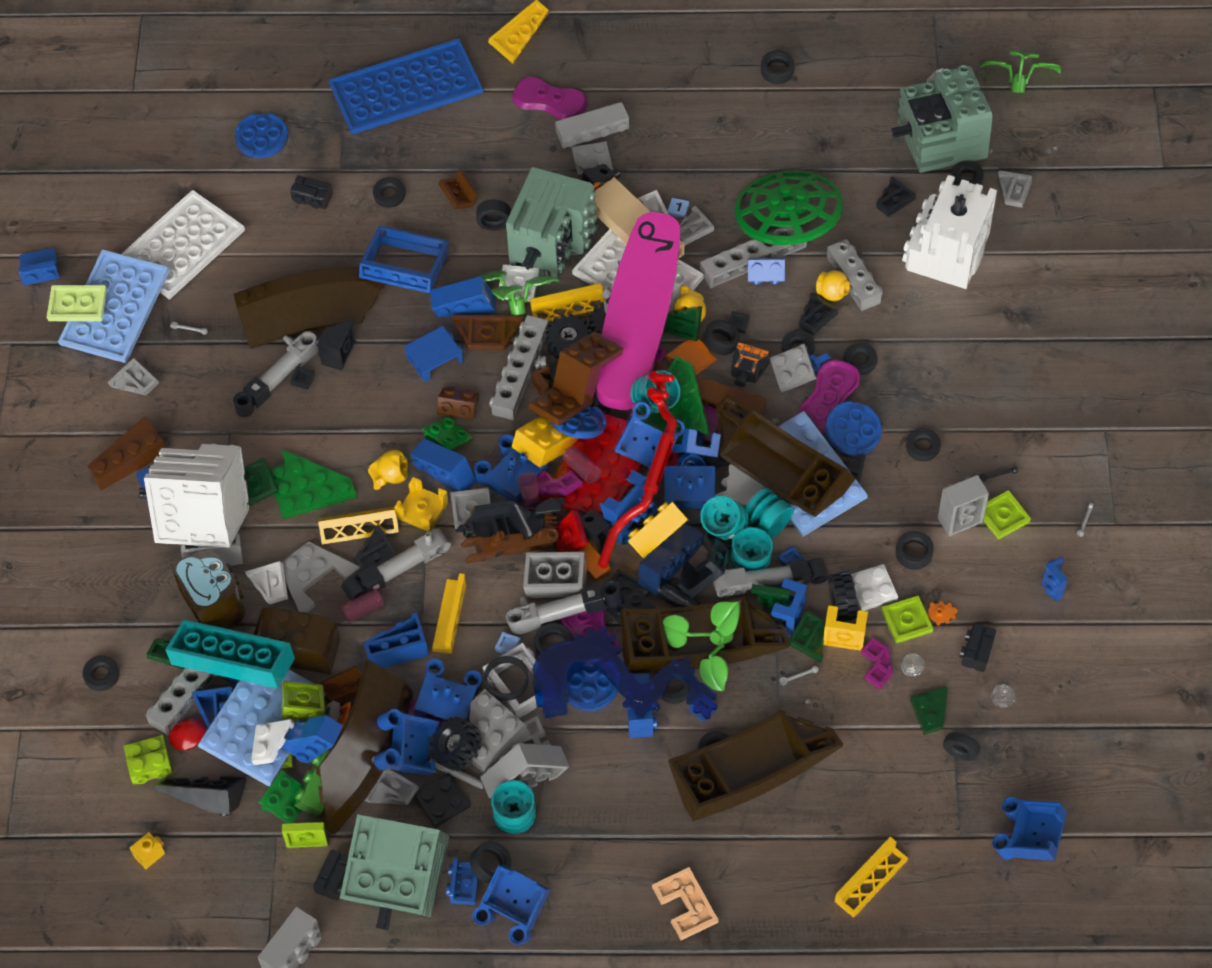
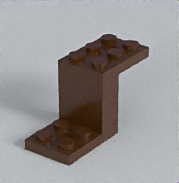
(576, 378)

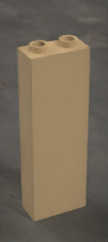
(620, 210)

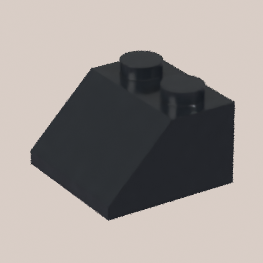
(336, 344)

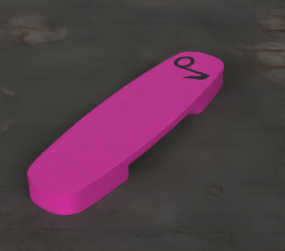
(639, 305)

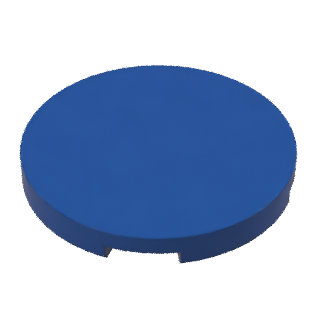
(261, 135)
(585, 424)
(853, 428)
(590, 690)

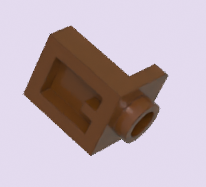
(540, 380)

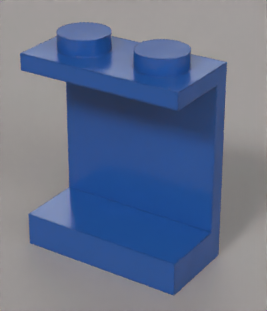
(432, 351)

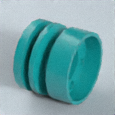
(643, 383)
(768, 512)
(715, 513)
(751, 549)
(511, 797)

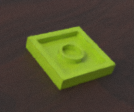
(1005, 515)
(907, 619)
(305, 835)

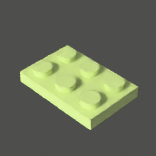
(77, 303)

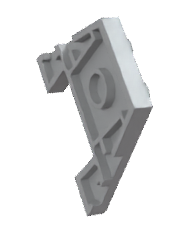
(309, 566)

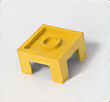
(421, 506)
(842, 633)

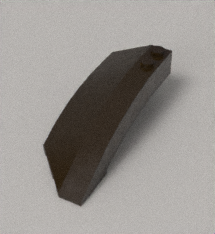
(304, 303)
(779, 459)
(648, 651)
(750, 763)
(349, 766)

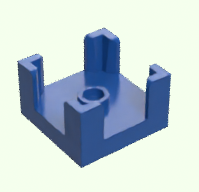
(693, 443)
(796, 605)

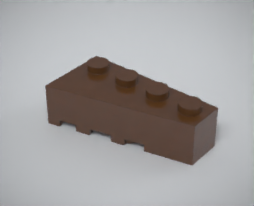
(127, 454)

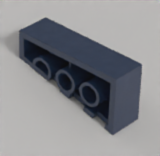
(669, 558)

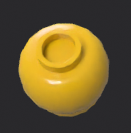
(832, 285)

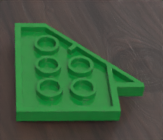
(689, 406)
(308, 486)

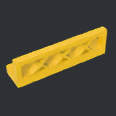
(567, 300)
(353, 519)
(449, 615)
(867, 870)

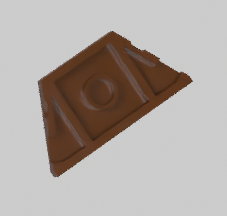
(487, 331)

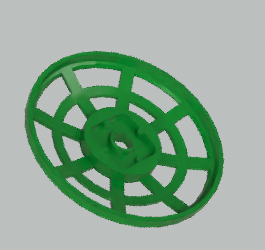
(797, 204)

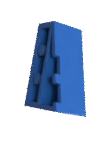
(463, 298)
(443, 465)
(397, 645)
(211, 702)
(641, 726)
(311, 738)

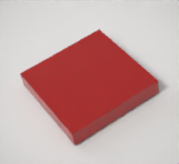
(571, 534)

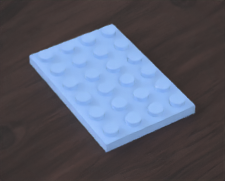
(129, 300)
(804, 430)
(234, 727)

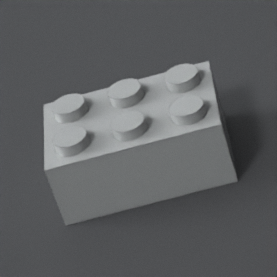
(962, 505)
(554, 574)
(291, 942)

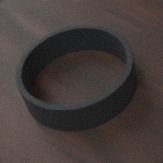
(506, 696)

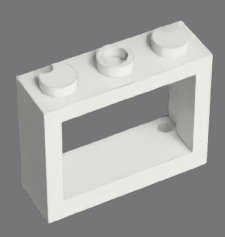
(497, 684)

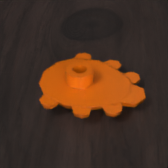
(941, 612)

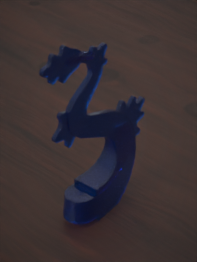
(595, 652)

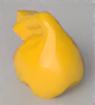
(689, 299)
(389, 468)

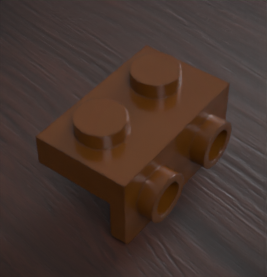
(459, 191)
(457, 402)
(342, 686)

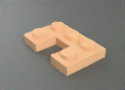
(699, 914)

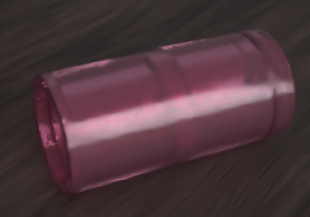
(582, 464)
(529, 491)
(362, 605)

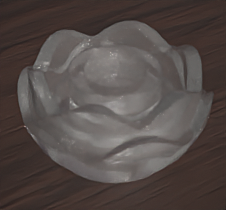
(908, 668)
(1002, 690)

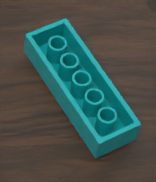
(230, 653)

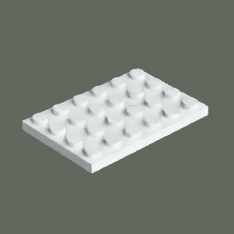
(186, 240)
(603, 261)

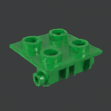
(446, 434)
(281, 798)

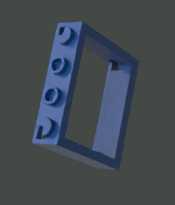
(400, 276)

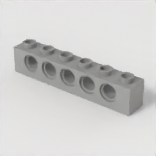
(734, 262)
(508, 407)
(180, 705)

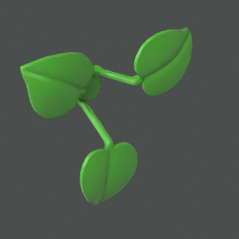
(1019, 81)
(516, 301)
(724, 616)

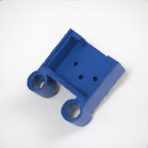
(641, 448)
(505, 475)
(689, 486)
(613, 510)
(444, 697)
(409, 743)
(1035, 829)
(514, 898)

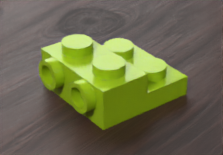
(301, 701)
(147, 760)

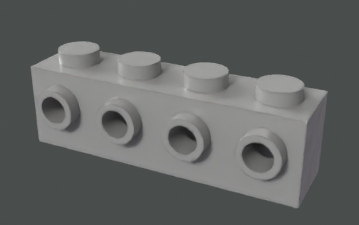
(592, 125)
(862, 284)

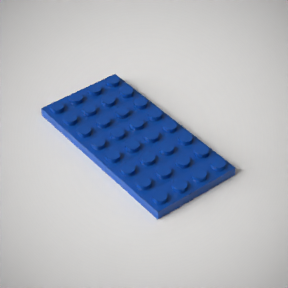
(405, 86)

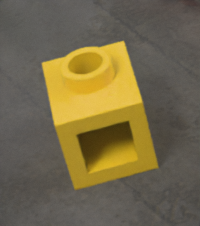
(147, 850)

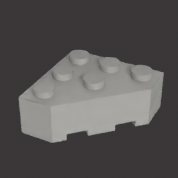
(498, 729)
(526, 764)

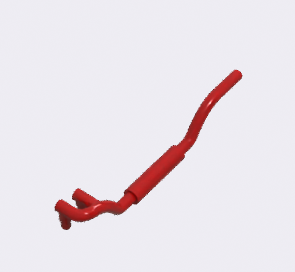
(657, 466)

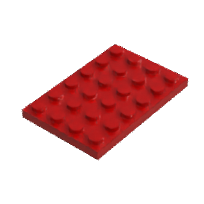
(614, 471)

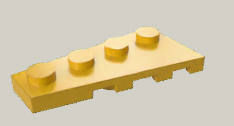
(517, 33)

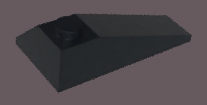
(213, 796)

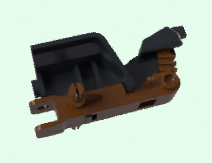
(503, 531)

